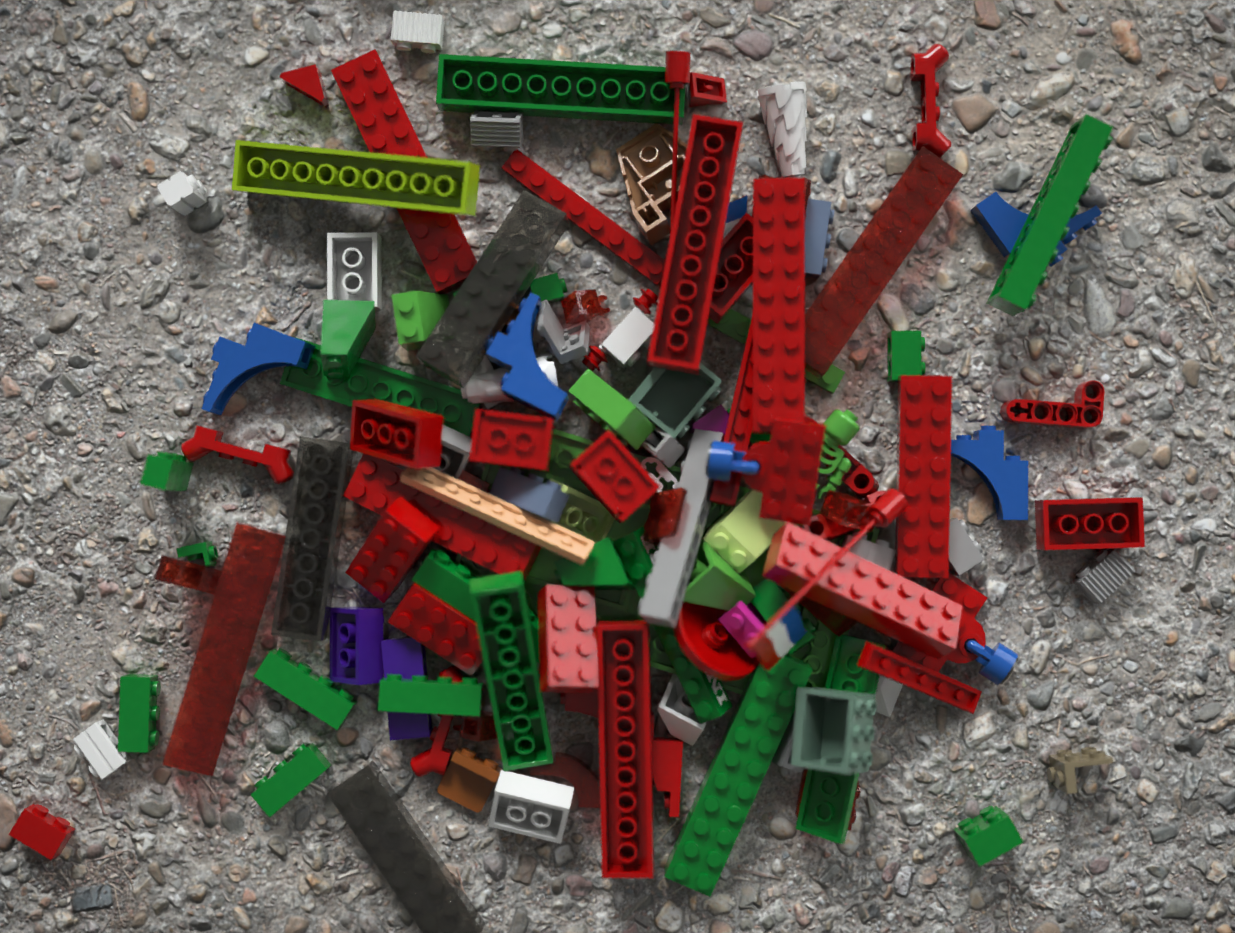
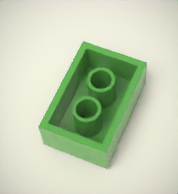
(611, 410)

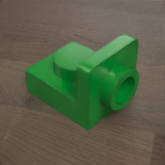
(195, 552)

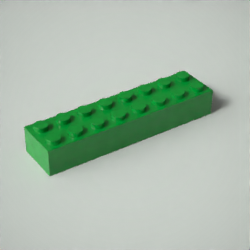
(1050, 215)
(511, 670)

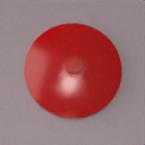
(710, 644)

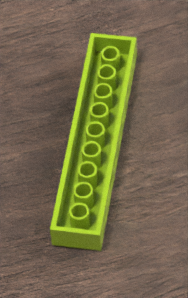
(356, 177)

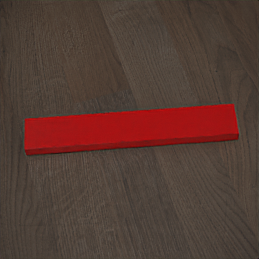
(919, 677)

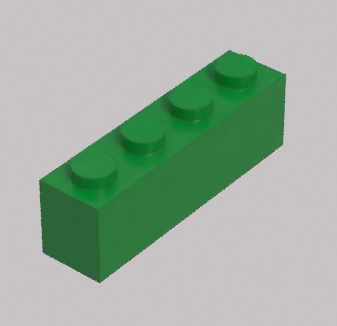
(305, 688)
(430, 696)

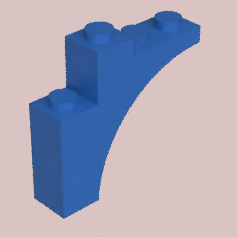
(1005, 223)
(516, 353)
(239, 363)
(1004, 478)

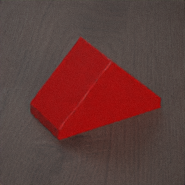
(307, 82)
(706, 90)

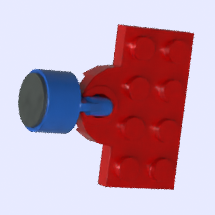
(779, 469)
(971, 640)

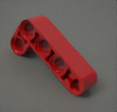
(1051, 409)

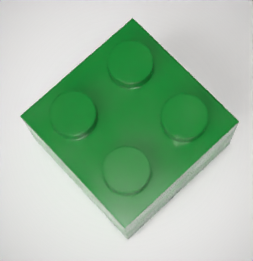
(988, 835)

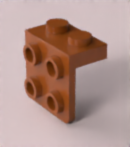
(469, 779)

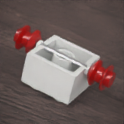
(628, 337)

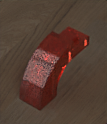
(187, 574)
(578, 774)

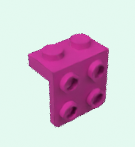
(743, 623)

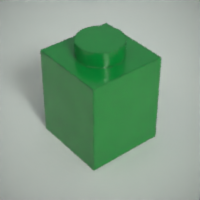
(549, 288)

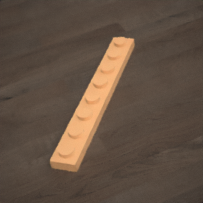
(499, 513)

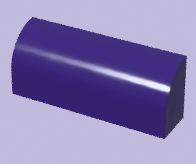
(407, 658)

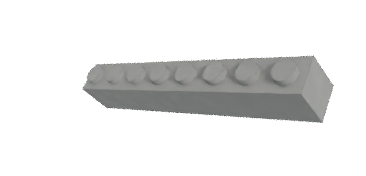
(677, 554)

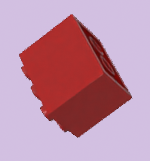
(512, 440)
(614, 476)

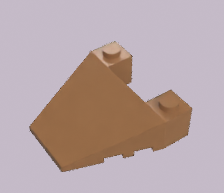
(648, 178)

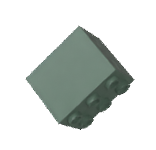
(675, 397)
(833, 730)

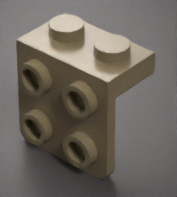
(1063, 764)

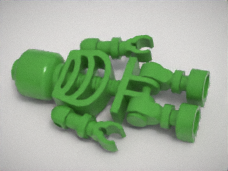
(839, 430)

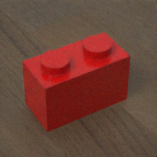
(42, 831)

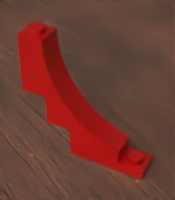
(665, 750)

